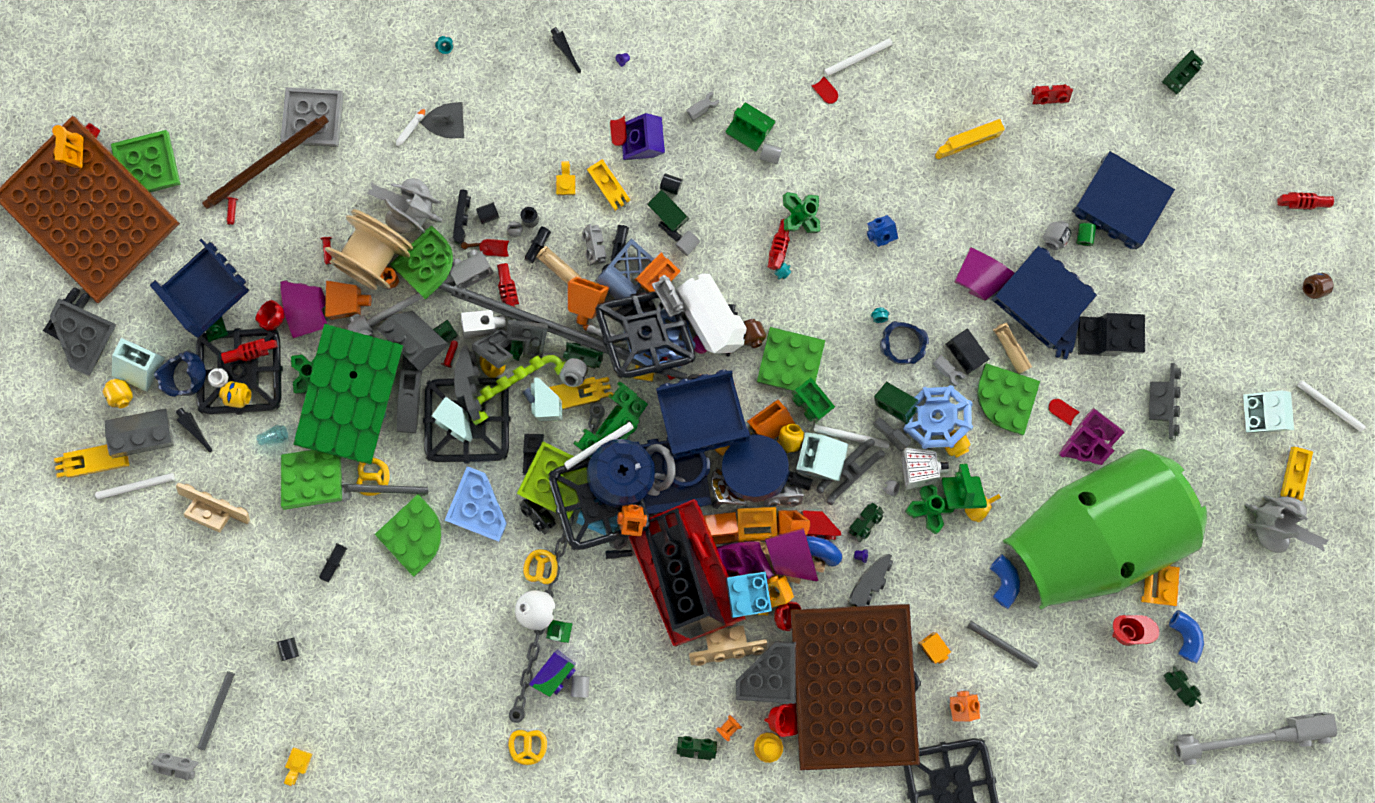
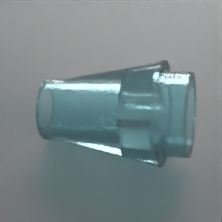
(274, 435)

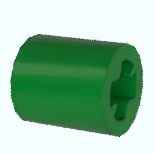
(1086, 234)

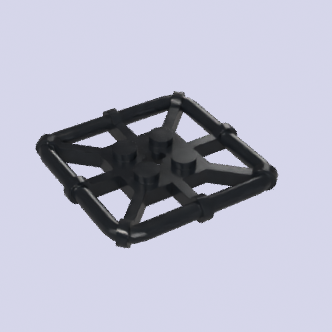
(640, 343)
(249, 373)
(477, 431)
(591, 511)
(956, 774)

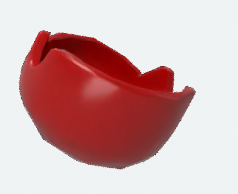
(270, 315)
(783, 616)

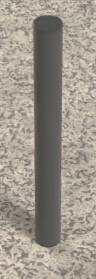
(387, 489)
(1002, 644)
(216, 710)

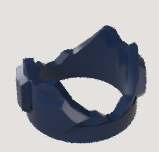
(885, 344)
(195, 370)
(705, 471)

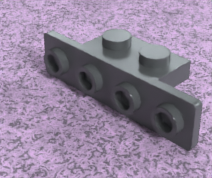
(1164, 401)

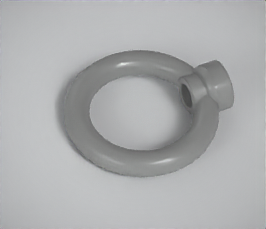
(657, 486)

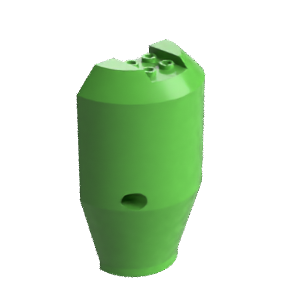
(1127, 527)

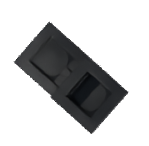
(530, 448)

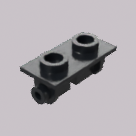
(541, 521)

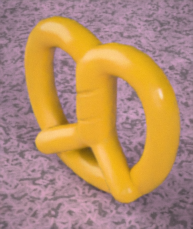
(373, 476)
(540, 566)
(527, 747)

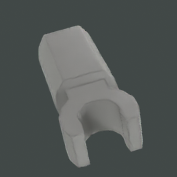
(702, 106)
(947, 369)

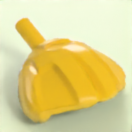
(980, 514)

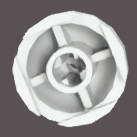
(535, 610)

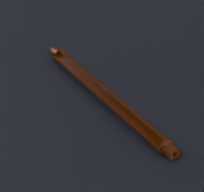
(264, 162)

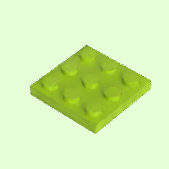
(536, 482)

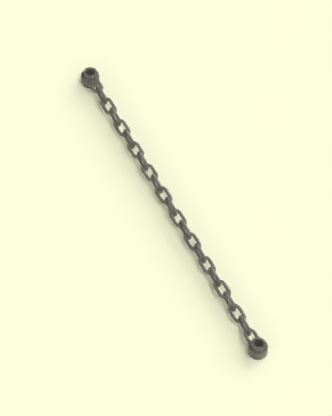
(525, 685)

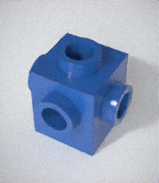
(882, 231)

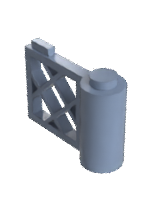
(618, 284)

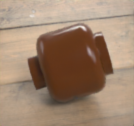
(1318, 285)
(754, 334)

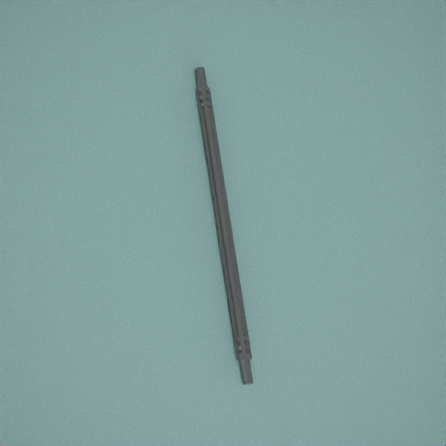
(553, 327)

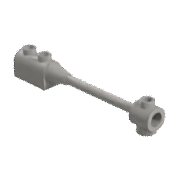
(462, 274)
(1299, 730)

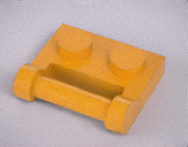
(66, 152)
(756, 518)
(1166, 587)

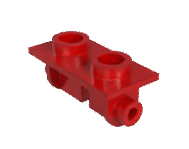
(1058, 94)

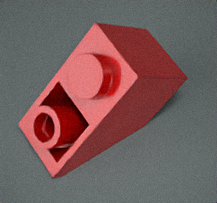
(821, 525)

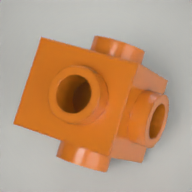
(632, 520)
(965, 707)

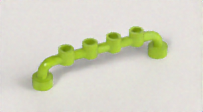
(519, 373)

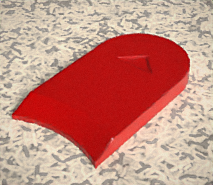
(826, 91)
(618, 131)
(494, 247)
(1063, 410)

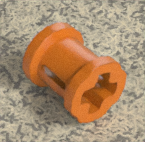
(388, 272)
(728, 728)

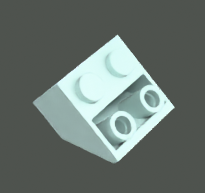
(135, 364)
(547, 403)
(1268, 411)
(453, 417)
(822, 457)

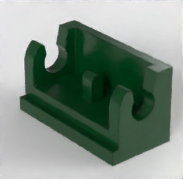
(1183, 72)
(668, 210)
(896, 402)

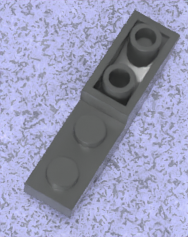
(466, 381)
(408, 397)
(871, 579)

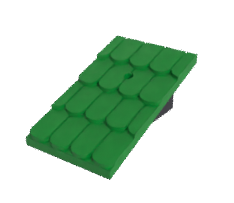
(346, 413)

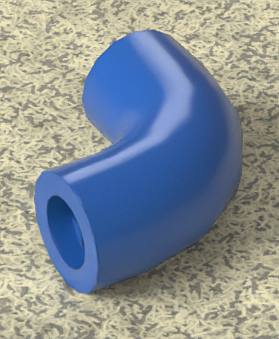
(824, 550)
(1009, 581)
(1192, 636)

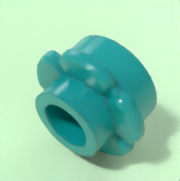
(444, 49)
(783, 272)
(880, 315)

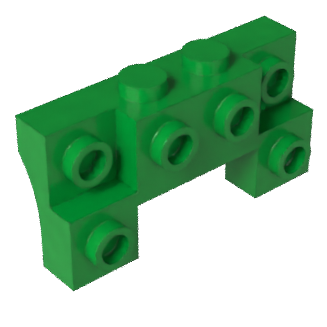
(627, 410)

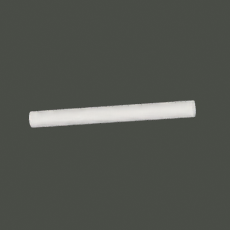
(860, 56)
(1331, 406)
(849, 436)
(589, 451)
(135, 486)

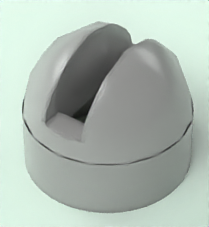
(515, 232)
(892, 487)

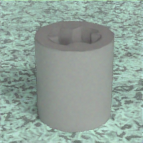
(770, 153)
(687, 243)
(580, 686)

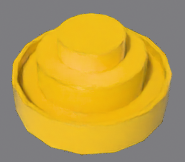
(489, 369)
(768, 747)

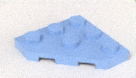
(477, 506)

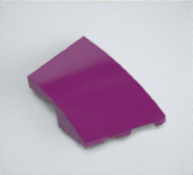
(982, 274)
(303, 307)
(1088, 439)
(792, 555)
(744, 559)

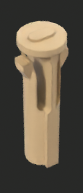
(557, 265)
(1012, 348)

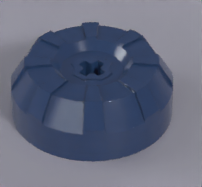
(755, 468)
(620, 473)

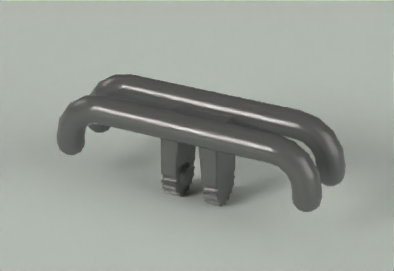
(851, 470)

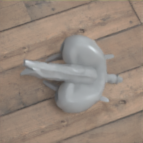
(411, 208)
(1278, 521)

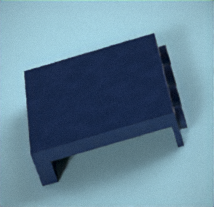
(1123, 201)
(202, 290)
(1044, 297)
(702, 414)
(685, 467)

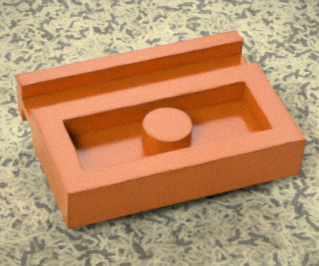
(657, 268)

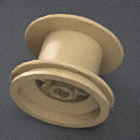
(369, 250)

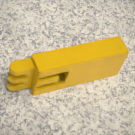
(970, 138)
(570, 395)
(95, 460)

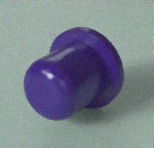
(622, 59)
(861, 555)

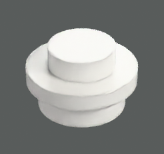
(218, 378)

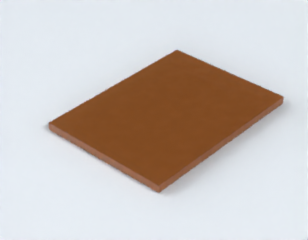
(87, 218)

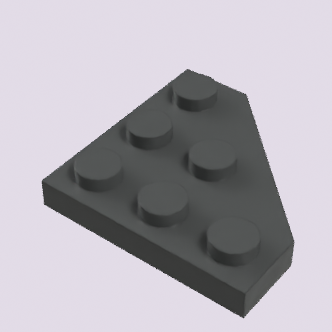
(80, 335)
(770, 676)

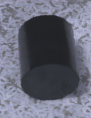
(671, 184)
(487, 213)
(529, 217)
(287, 649)

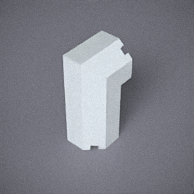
(711, 315)

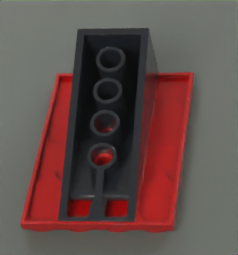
(686, 590)

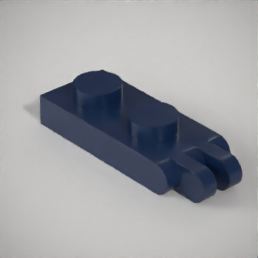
(1067, 341)

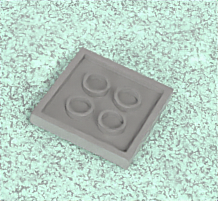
(306, 105)

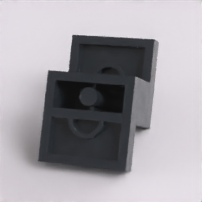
(1111, 334)

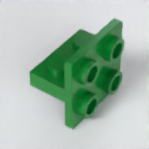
(750, 126)
(812, 400)
(963, 490)

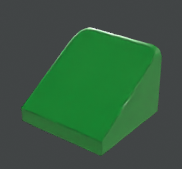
(559, 631)

